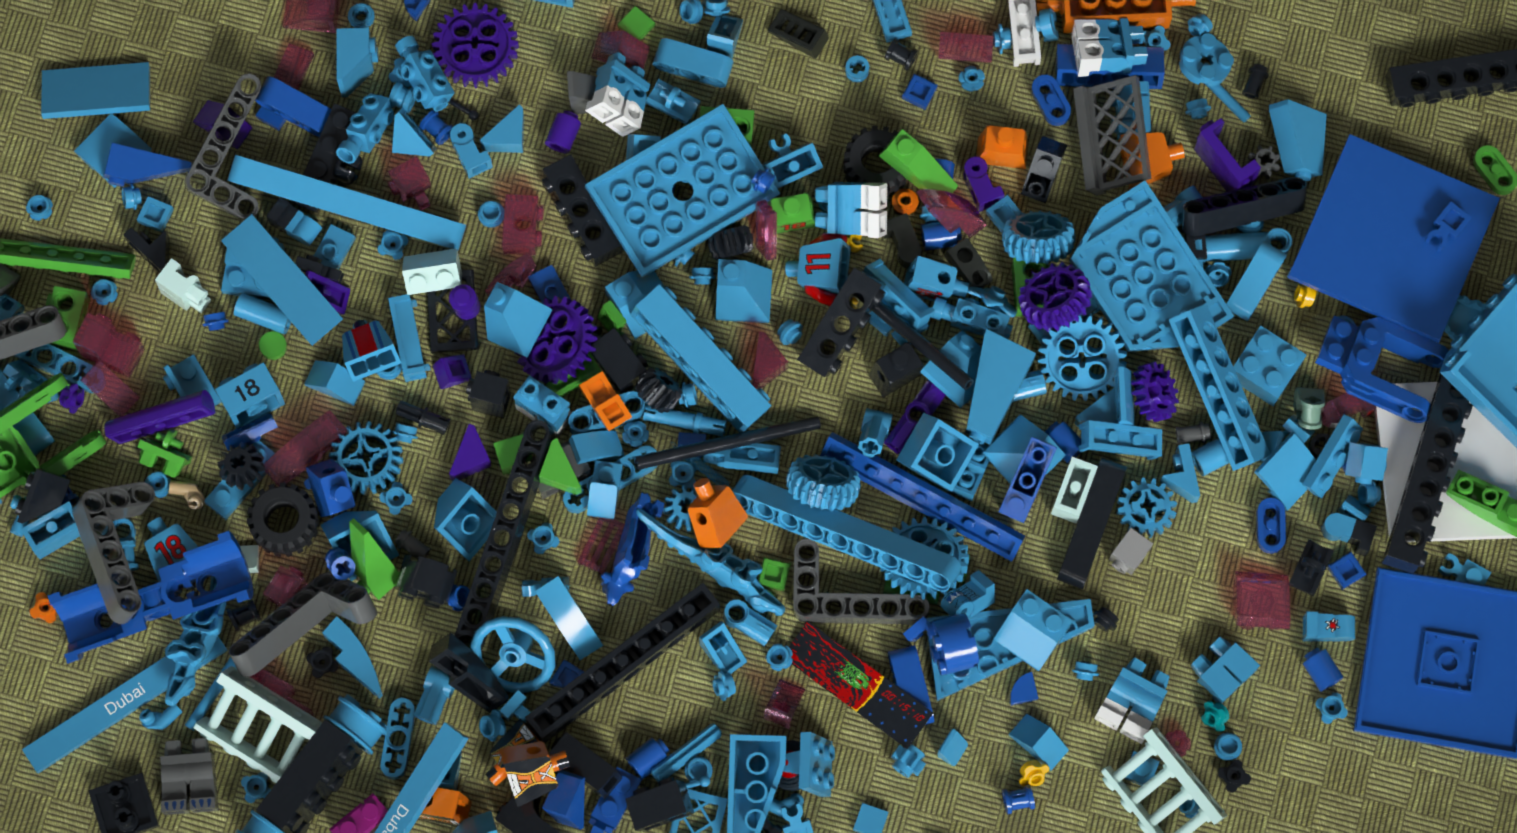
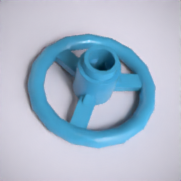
(517, 650)

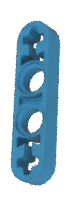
(54, 366)
(632, 478)

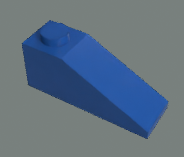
(136, 165)

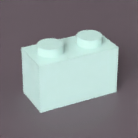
(432, 271)
(1074, 490)

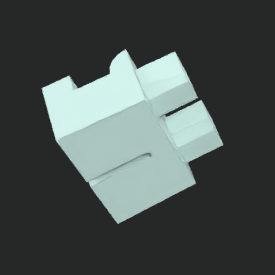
(181, 290)

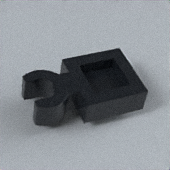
(314, 265)

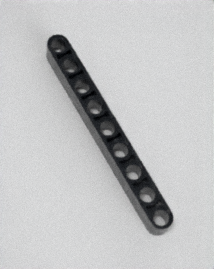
(503, 524)

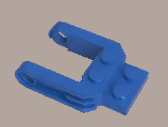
(1354, 353)

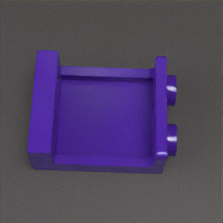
(1221, 162)

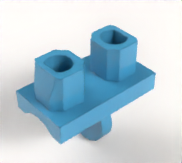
(673, 102)

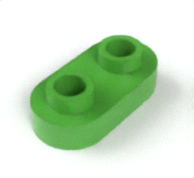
(1496, 170)

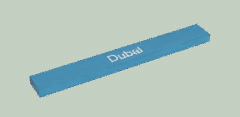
(106, 712)
(423, 781)

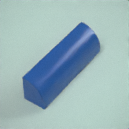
(1067, 74)

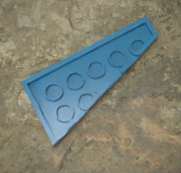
(994, 657)

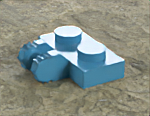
(24, 376)

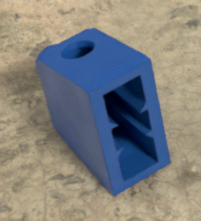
(330, 490)

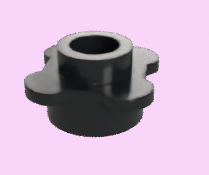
(315, 658)
(1226, 776)

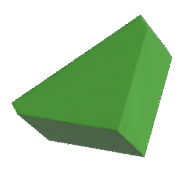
(558, 471)

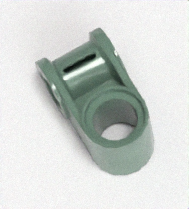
(1308, 407)

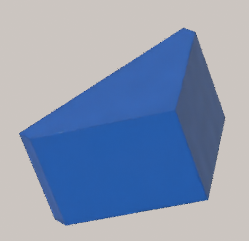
(567, 801)

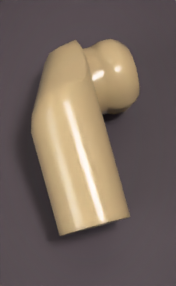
(190, 492)

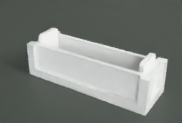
(1024, 32)

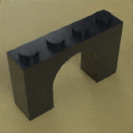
(598, 776)

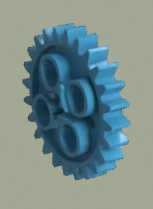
(1084, 381)
(945, 542)

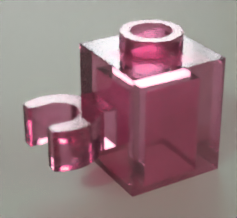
(410, 181)
(284, 585)

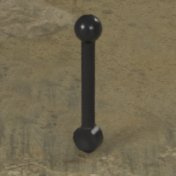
(472, 114)

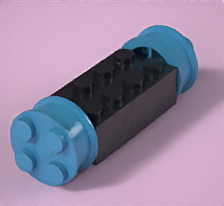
(318, 770)

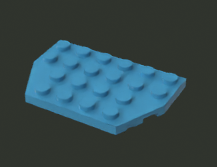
(1143, 271)

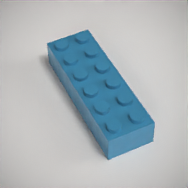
(700, 358)

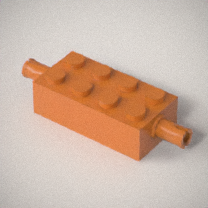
(1139, 12)

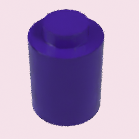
(563, 132)
(464, 302)

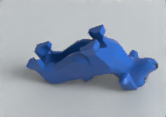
(631, 551)

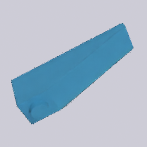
(754, 775)

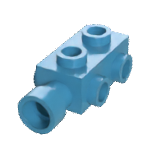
(424, 75)
(366, 127)
(974, 315)

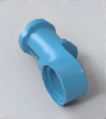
(128, 543)

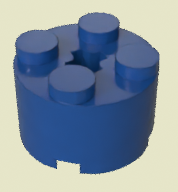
(953, 644)

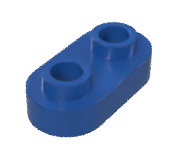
(1051, 101)
(1272, 526)

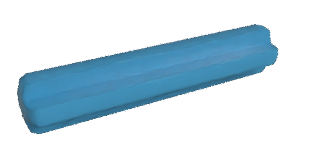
(686, 752)

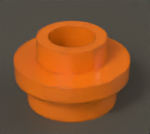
(901, 208)

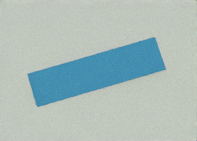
(282, 280)

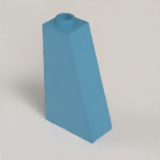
(997, 381)

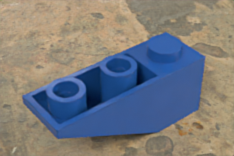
(1027, 480)

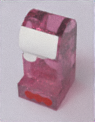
(1347, 405)

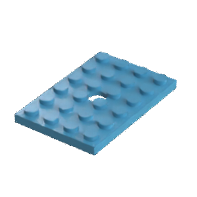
(640, 200)

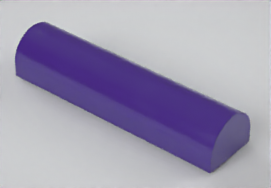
(160, 417)

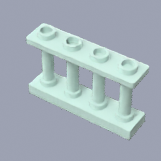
(257, 698)
(1173, 767)

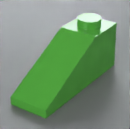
(916, 163)
(371, 563)

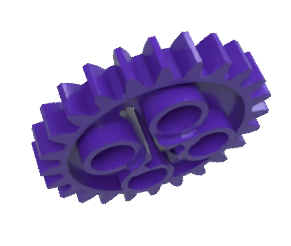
(475, 22)
(556, 341)

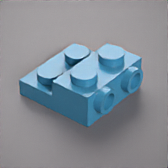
(239, 281)

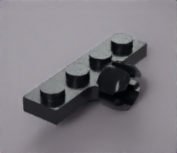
(324, 162)

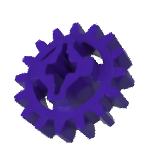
(1154, 392)

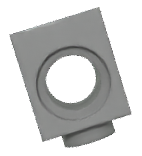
(1130, 552)

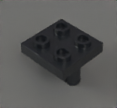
(124, 806)

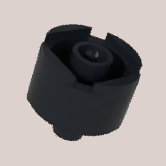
(425, 581)

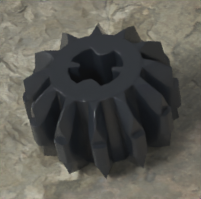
(731, 242)
(658, 390)
(242, 456)

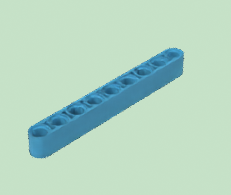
(346, 202)
(848, 534)

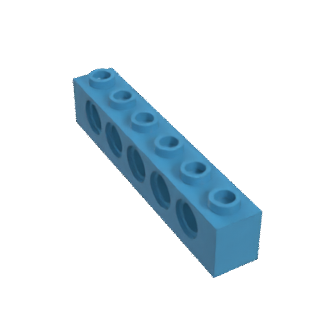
(1219, 387)

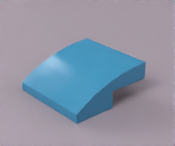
(97, 145)
(1123, 398)
(1286, 470)

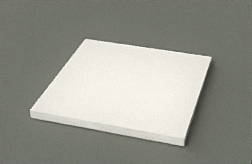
(1481, 453)

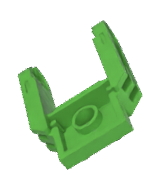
(15, 454)

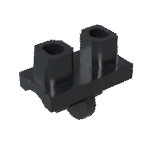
(1310, 568)

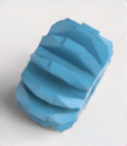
(675, 509)

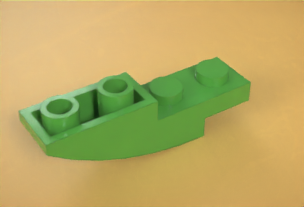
(1485, 501)

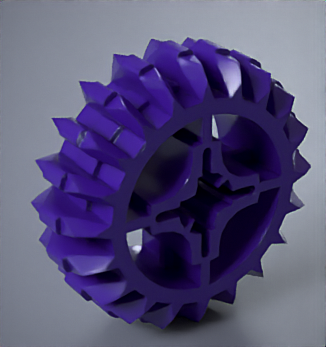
(1058, 302)

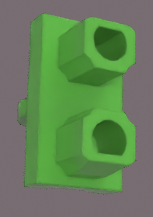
(153, 449)

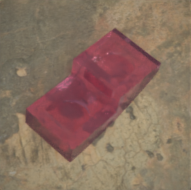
(515, 273)

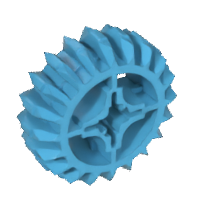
(1038, 237)
(377, 454)
(823, 482)

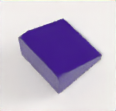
(451, 371)

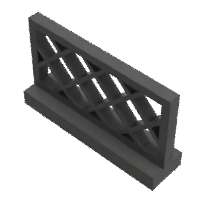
(1090, 135)

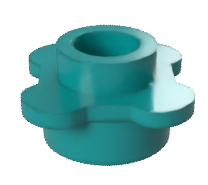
(1215, 715)

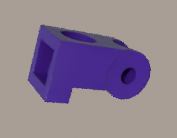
(980, 185)

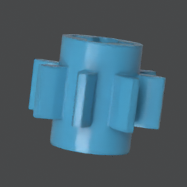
(908, 760)

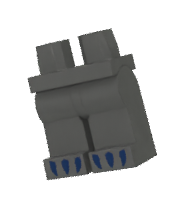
(183, 770)

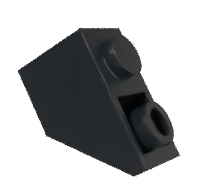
(1044, 169)

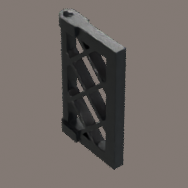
(434, 325)

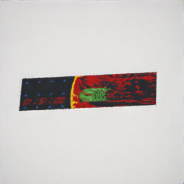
(858, 685)

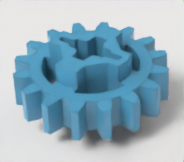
(1135, 508)

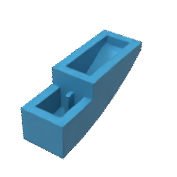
(569, 617)
(353, 655)

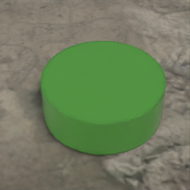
(273, 345)

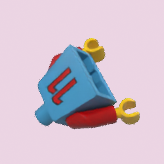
(824, 266)

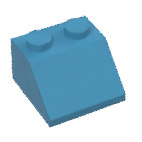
(355, 58)
(1033, 630)

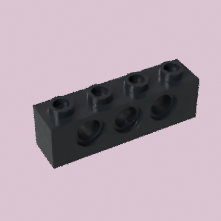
(568, 173)
(814, 354)

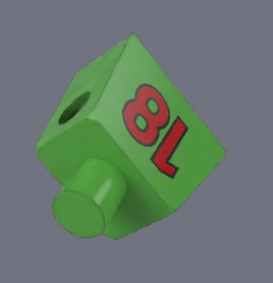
(794, 212)

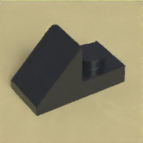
(154, 253)

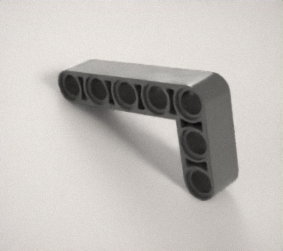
(220, 149)
(30, 330)
(108, 542)
(846, 600)
(297, 617)

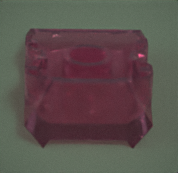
(1261, 600)

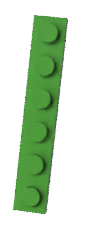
(66, 258)

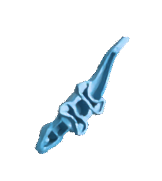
(721, 565)
(192, 648)

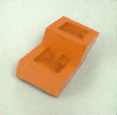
(605, 401)

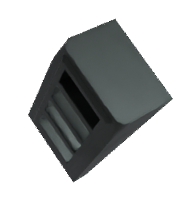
(812, 42)

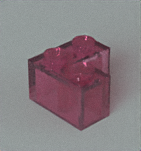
(100, 341)

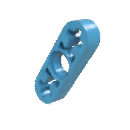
(388, 757)

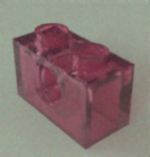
(519, 209)

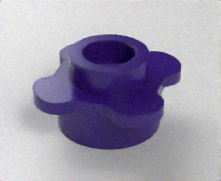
(72, 398)

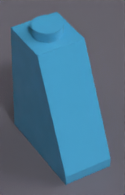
(1299, 138)

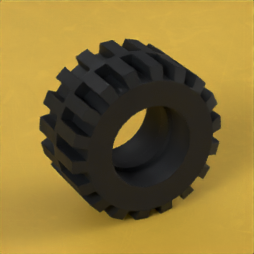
(863, 145)
(270, 501)

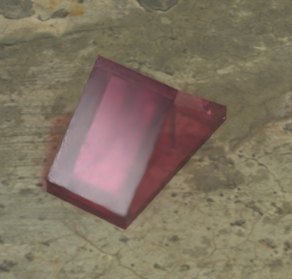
(624, 43)
(768, 362)
(784, 704)

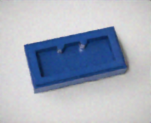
(547, 284)
(250, 432)

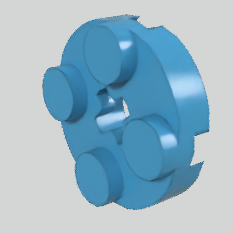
(1214, 51)

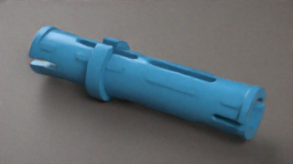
(685, 420)

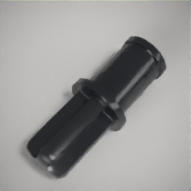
(423, 417)

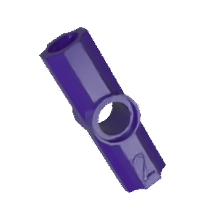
(925, 402)

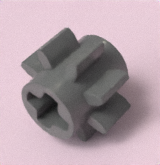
(1270, 157)

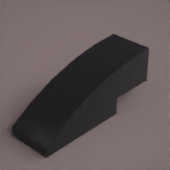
(467, 673)

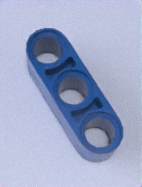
(293, 106)
(909, 675)

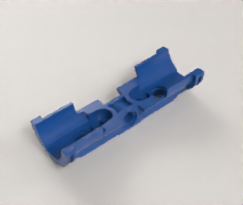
(221, 559)

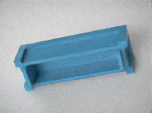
(901, 298)
(407, 338)
(1121, 439)

